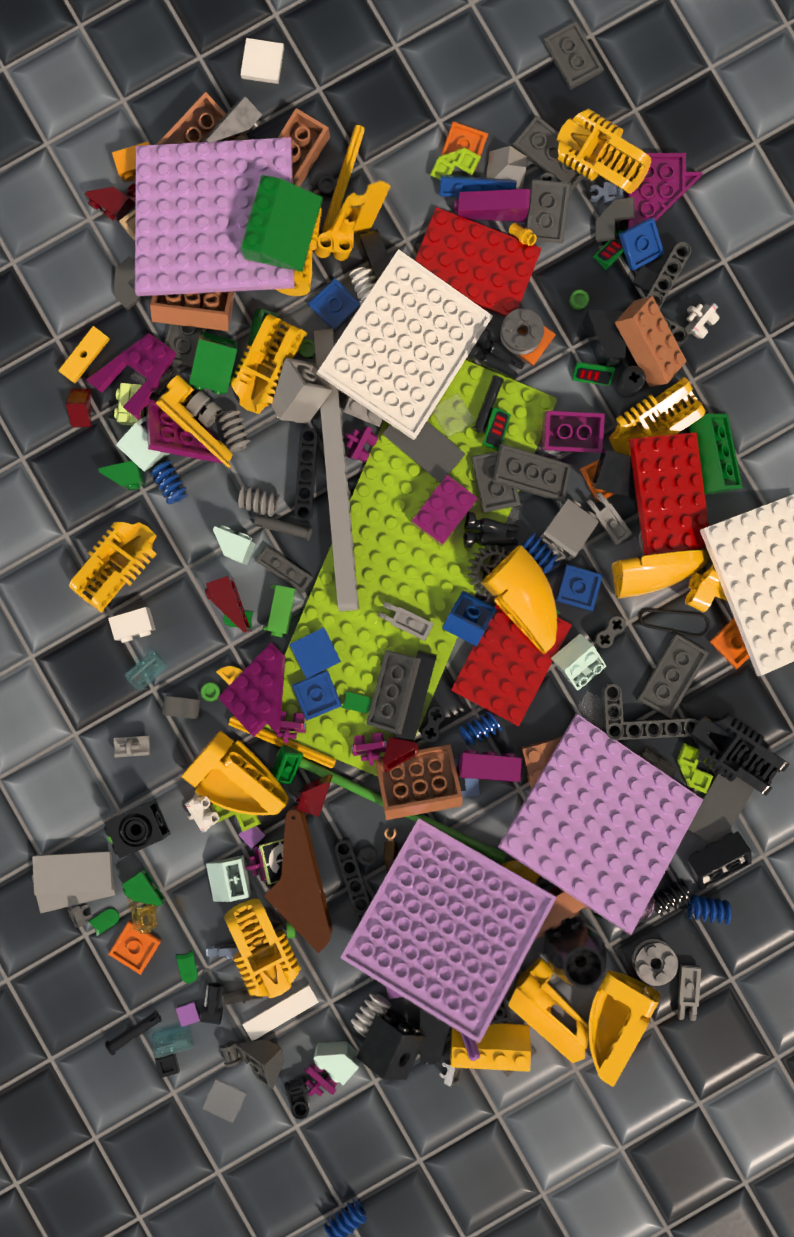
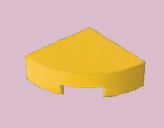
(229, 673)

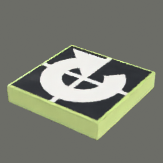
(272, 860)

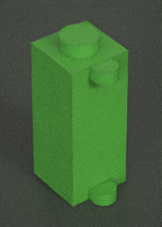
(281, 610)

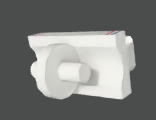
(698, 316)
(201, 813)

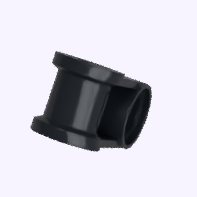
(297, 1094)

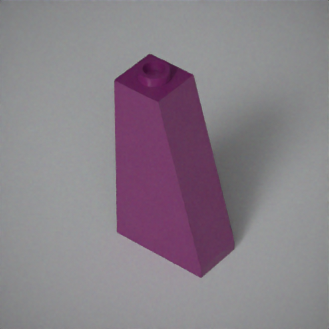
(494, 205)

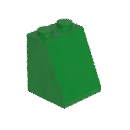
(213, 363)

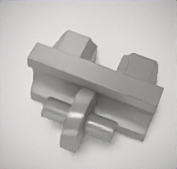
(132, 746)

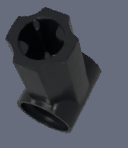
(212, 1008)

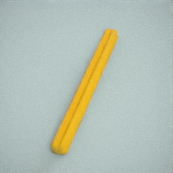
(344, 177)
(279, 741)

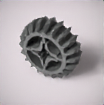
(477, 565)

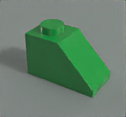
(125, 474)
(143, 889)

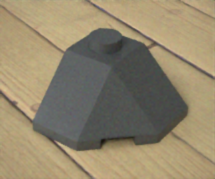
(264, 1059)

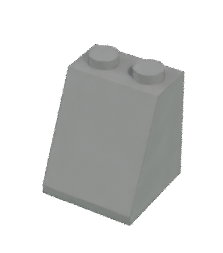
(299, 392)
(569, 529)

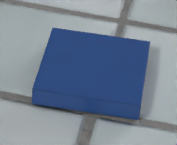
(641, 243)
(334, 304)
(579, 587)
(315, 652)
(317, 695)

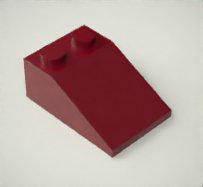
(226, 597)

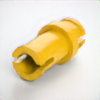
(524, 235)

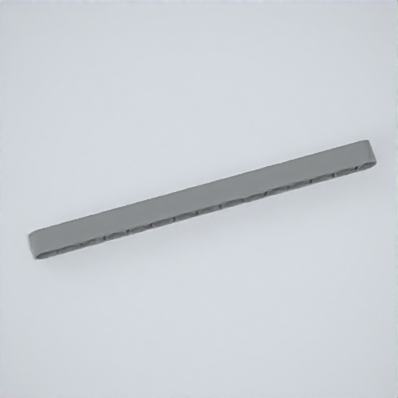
(337, 484)

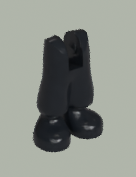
(497, 356)
(491, 533)

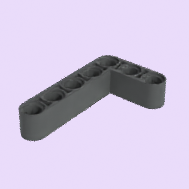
(668, 279)
(642, 725)

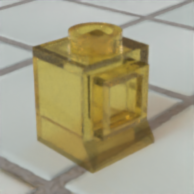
(137, 918)

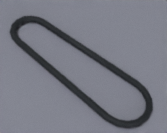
(675, 612)

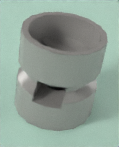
(204, 409)

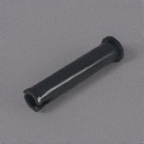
(488, 404)
(132, 1033)

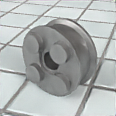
(526, 320)
(661, 972)

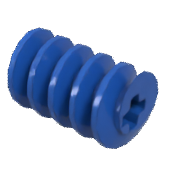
(168, 483)
(540, 554)
(479, 729)
(709, 908)
(348, 1221)

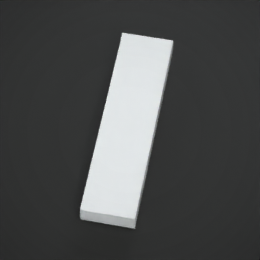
(280, 1012)

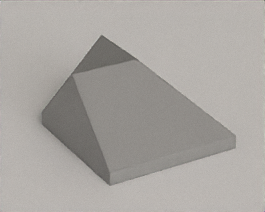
(507, 164)

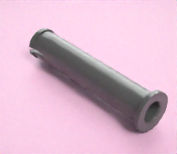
(283, 527)

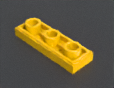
(76, 364)

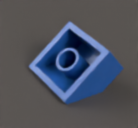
(469, 618)

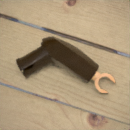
(390, 849)

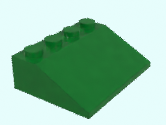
(281, 224)

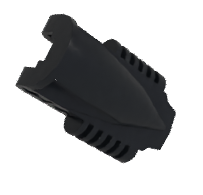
(736, 751)

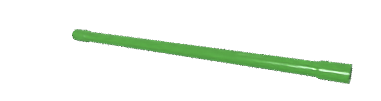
(489, 851)

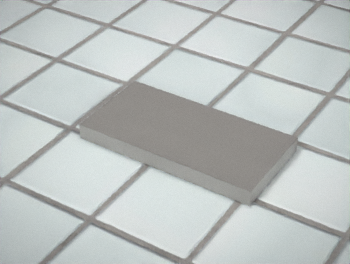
(72, 872)
(57, 901)

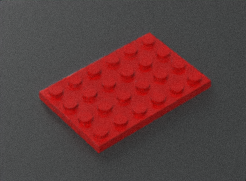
(478, 261)
(669, 492)
(506, 668)

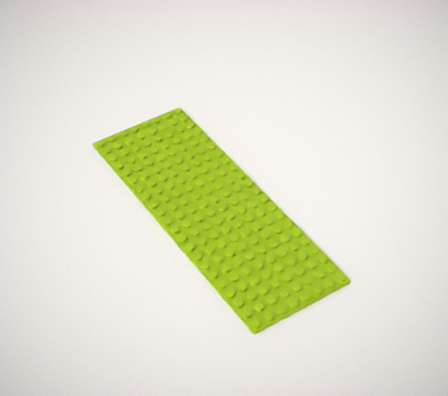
(402, 565)

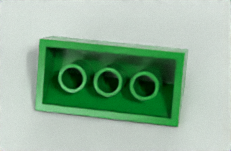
(717, 453)

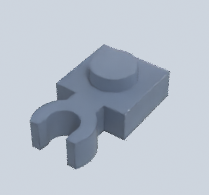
(608, 193)
(226, 950)

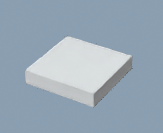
(262, 60)

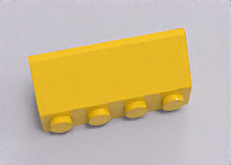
(501, 1048)

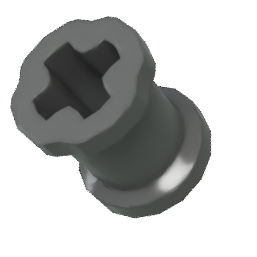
(230, 1054)

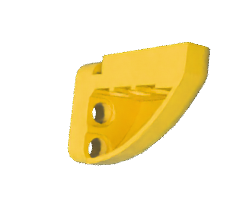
(655, 572)
(525, 597)
(237, 774)
(618, 1022)

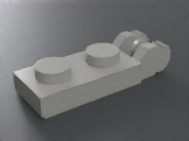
(610, 520)
(408, 621)
(689, 990)

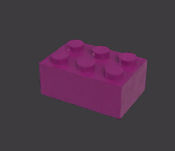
(572, 432)
(444, 510)
(489, 766)

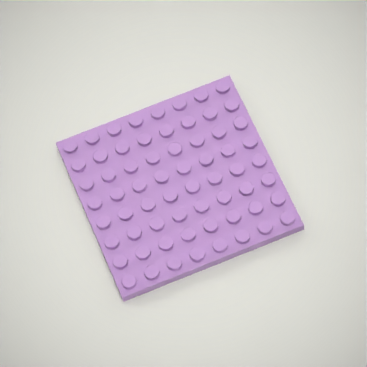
(196, 213)
(601, 824)
(448, 929)

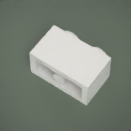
(132, 624)

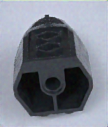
(576, 953)

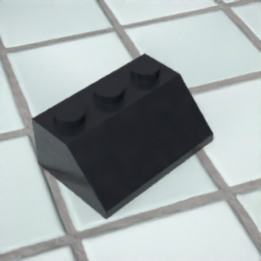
(719, 860)

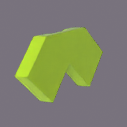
(462, 158)
(693, 777)
(245, 820)

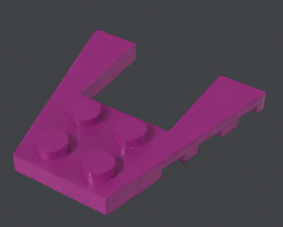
(146, 357)

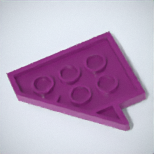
(662, 186)
(168, 437)
(258, 692)

